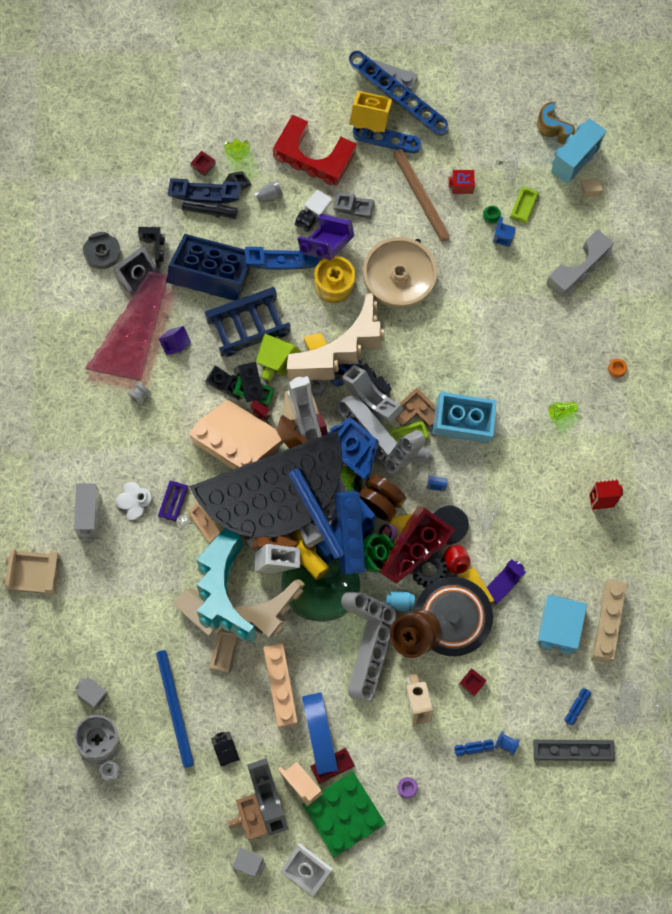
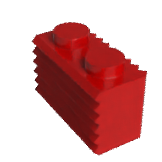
(605, 494)

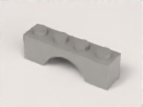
(565, 278)

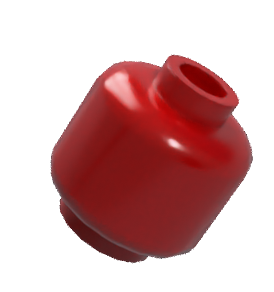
(457, 559)

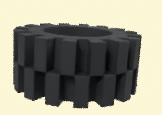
(440, 566)

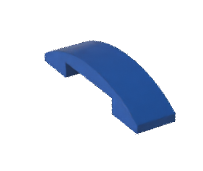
(278, 259)
(319, 733)

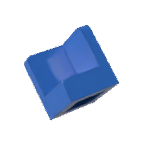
(503, 233)

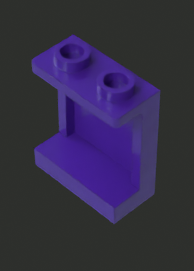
(328, 238)

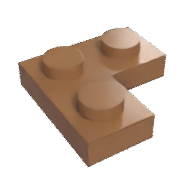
(416, 405)

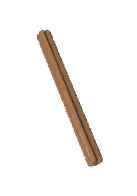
(421, 195)

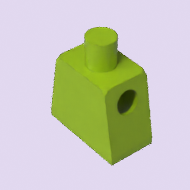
(274, 356)

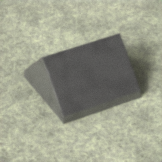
(134, 269)

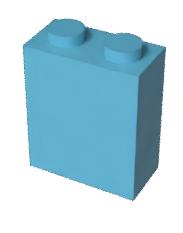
(561, 624)

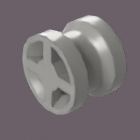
(139, 393)

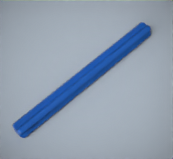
(174, 708)

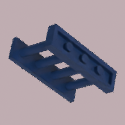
(249, 304)

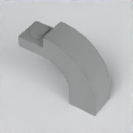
(380, 405)

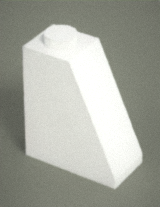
(276, 559)

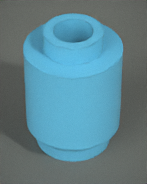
(400, 601)

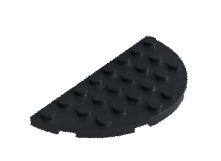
(261, 495)

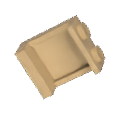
(31, 571)

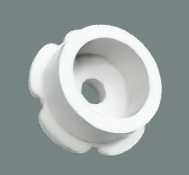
(104, 770)

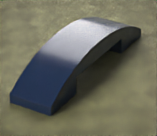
(204, 192)

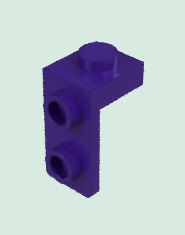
(506, 580)

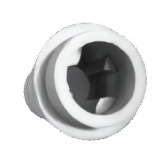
(269, 191)

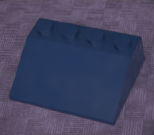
(208, 267)

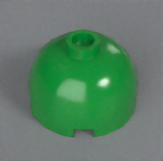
(376, 551)

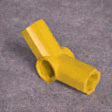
(309, 557)

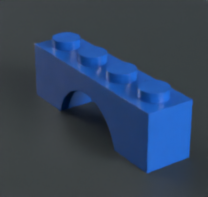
(350, 521)

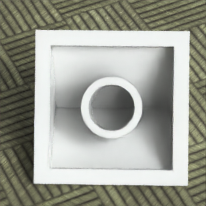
(306, 870)

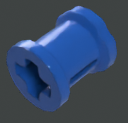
(507, 743)

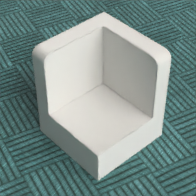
(317, 204)

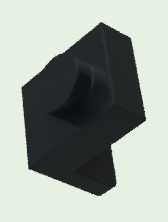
(224, 748)

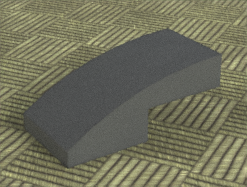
(349, 204)

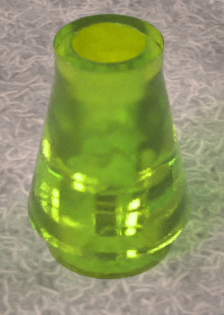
(560, 410)

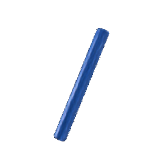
(316, 513)

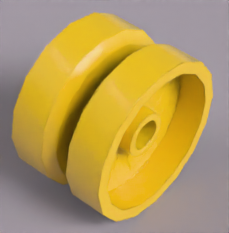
(334, 279)

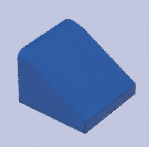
(436, 483)

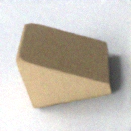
(591, 188)

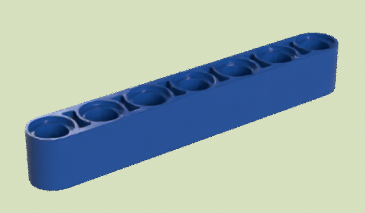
(395, 85)

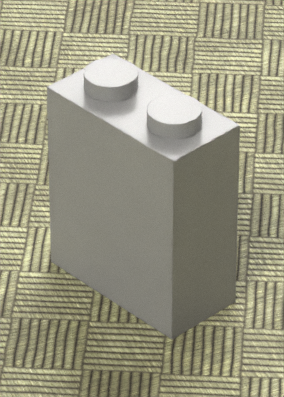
(87, 511)

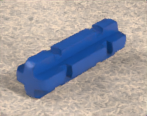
(577, 706)
(474, 747)

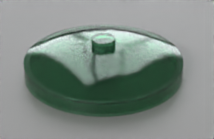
(322, 596)

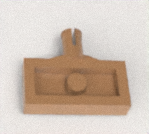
(249, 817)

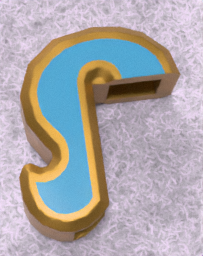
(551, 126)

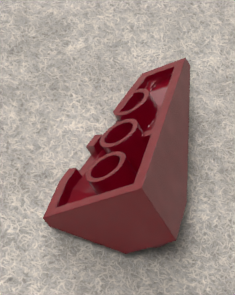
(418, 540)

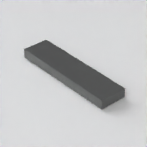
(573, 750)

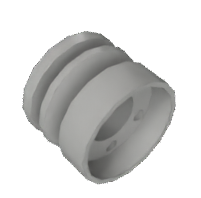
(86, 734)

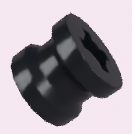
(305, 220)

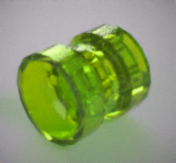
(348, 474)

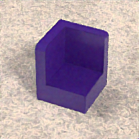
(174, 340)

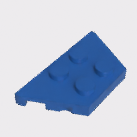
(357, 447)

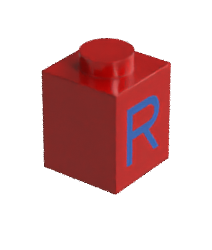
(462, 182)

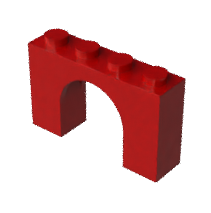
(329, 168)

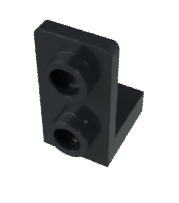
(151, 234)
(250, 381)

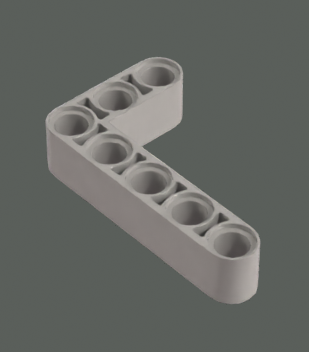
(389, 453)
(373, 644)

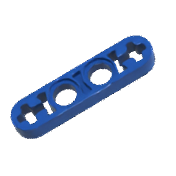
(387, 136)

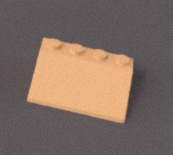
(235, 436)

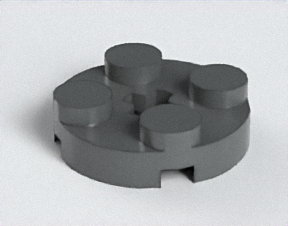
(104, 260)

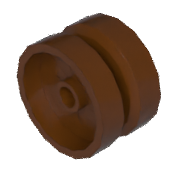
(382, 497)
(415, 633)

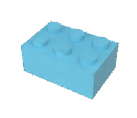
(578, 150)
(464, 417)

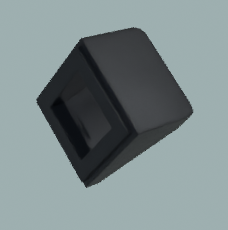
(239, 177)

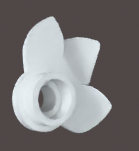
(131, 502)

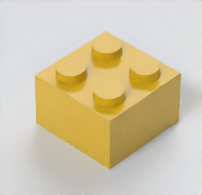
(370, 111)

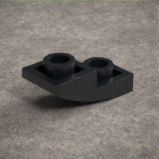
(222, 381)
(379, 382)

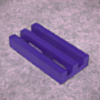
(168, 516)

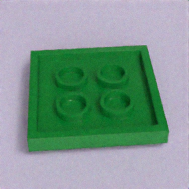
(344, 814)

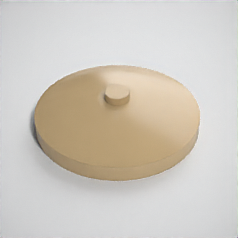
(399, 272)

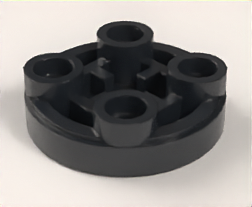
(456, 519)

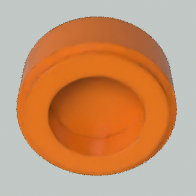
(617, 368)

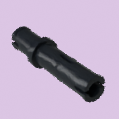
(210, 209)

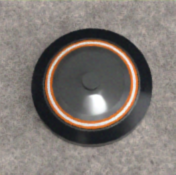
(461, 612)

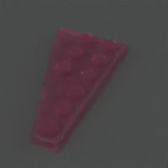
(130, 337)

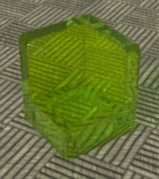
(237, 149)

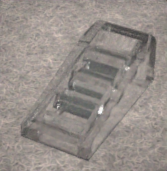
(344, 320)

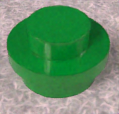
(491, 214)

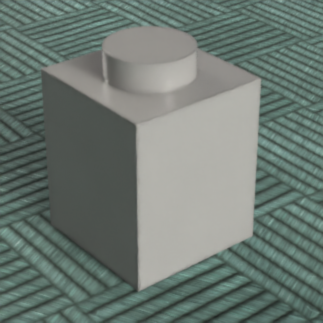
(91, 692)
(248, 863)

